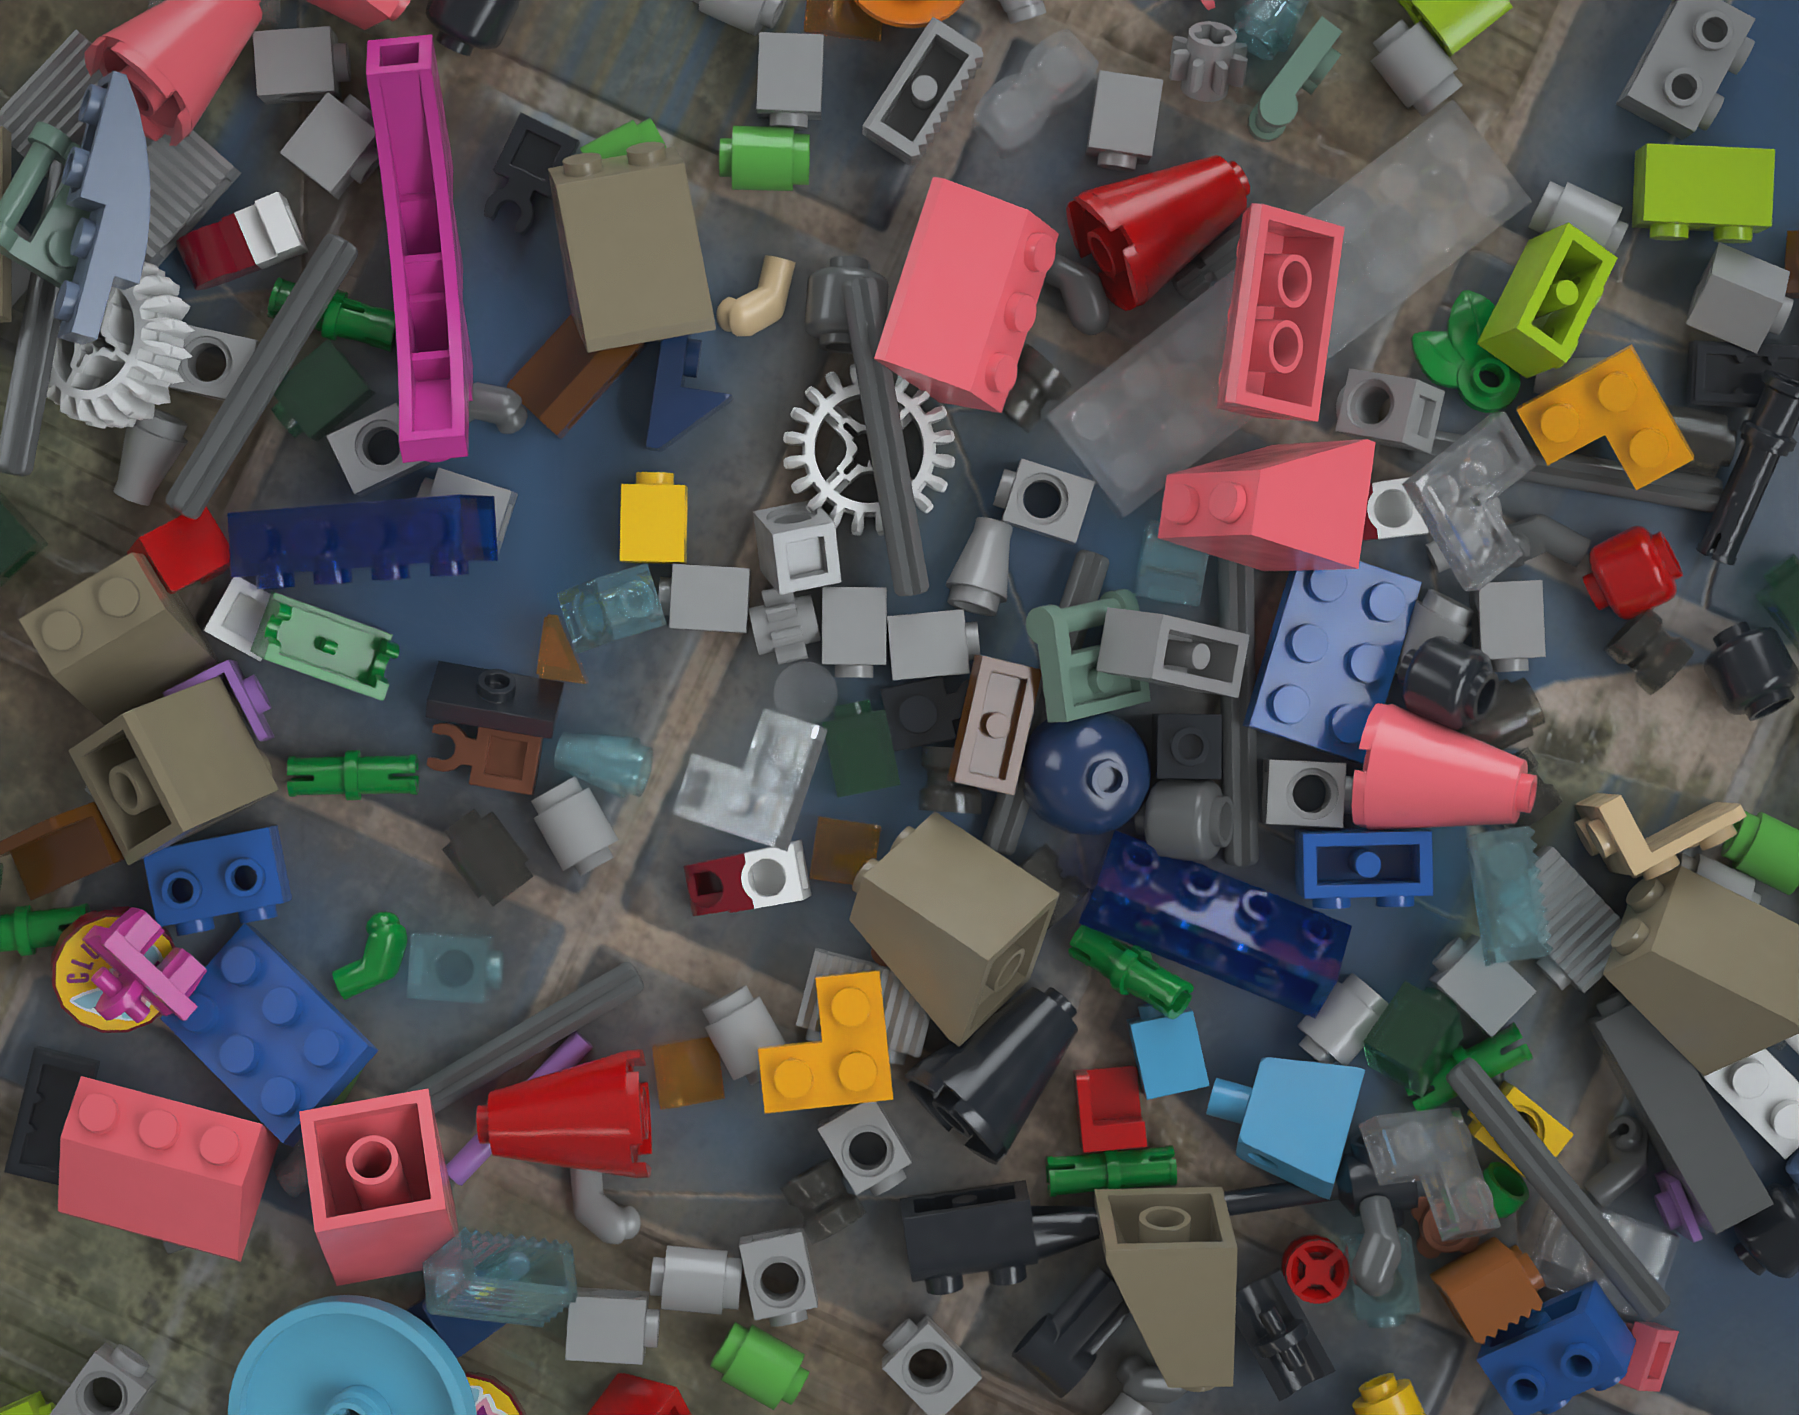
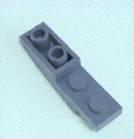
(113, 184)

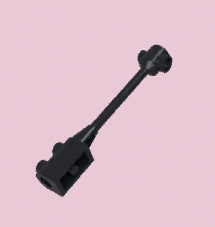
(1002, 1233)

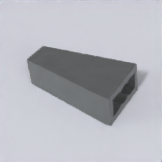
(1679, 1117)

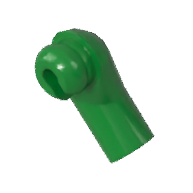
(380, 958)

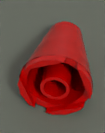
(1155, 224)
(575, 1118)

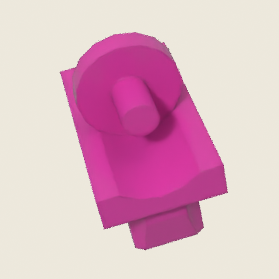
(162, 986)

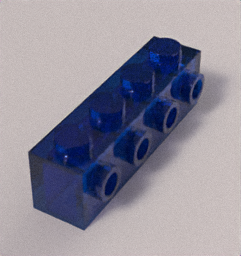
(361, 537)
(1216, 925)

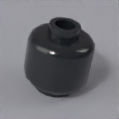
(471, 22)
(1751, 671)
(1448, 682)
(1772, 1235)

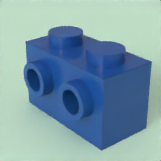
(1363, 863)
(218, 878)
(1558, 1352)

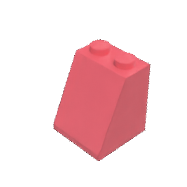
(1274, 506)
(377, 1185)

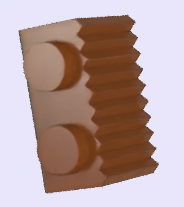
(1489, 1288)

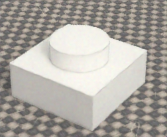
(239, 615)

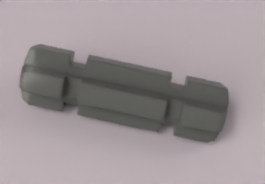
(1211, 266)

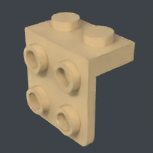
(1611, 830)

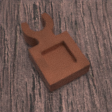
(497, 758)

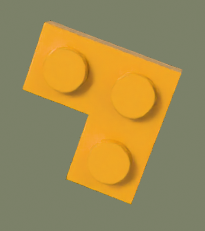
(1612, 401)
(847, 1063)

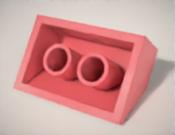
(967, 296)
(1280, 315)
(163, 1168)

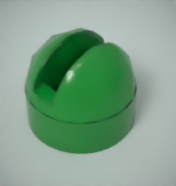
(1507, 1188)

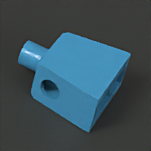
(1292, 1118)

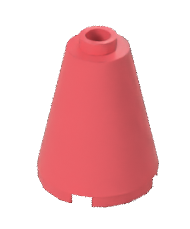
(176, 58)
(1434, 776)

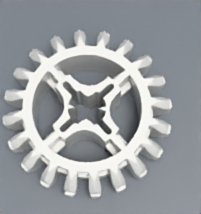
(132, 359)
(830, 411)

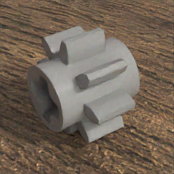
(1208, 61)
(784, 625)

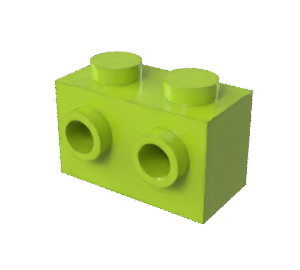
(1703, 191)
(1547, 301)

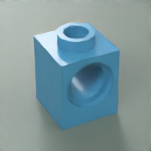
(1167, 1052)

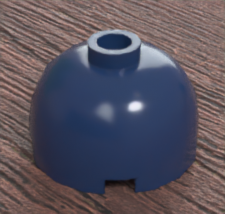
(1086, 773)

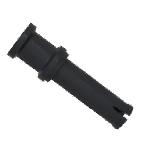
(1766, 439)

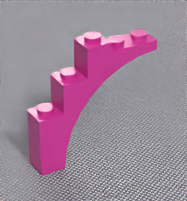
(423, 248)

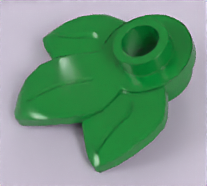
(1456, 359)

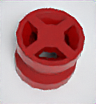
(1323, 1277)

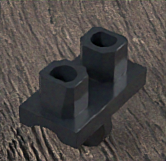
(1280, 1334)

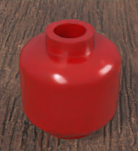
(1632, 572)

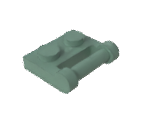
(1303, 70)
(50, 243)
(1070, 677)

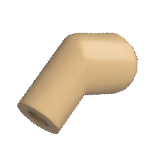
(761, 306)

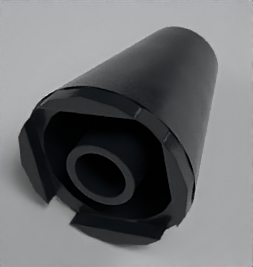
(997, 1072)

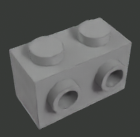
(1686, 63)

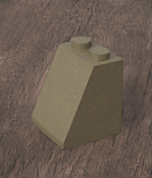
(630, 247)
(119, 639)
(173, 768)
(952, 922)
(1707, 968)
(1177, 1275)

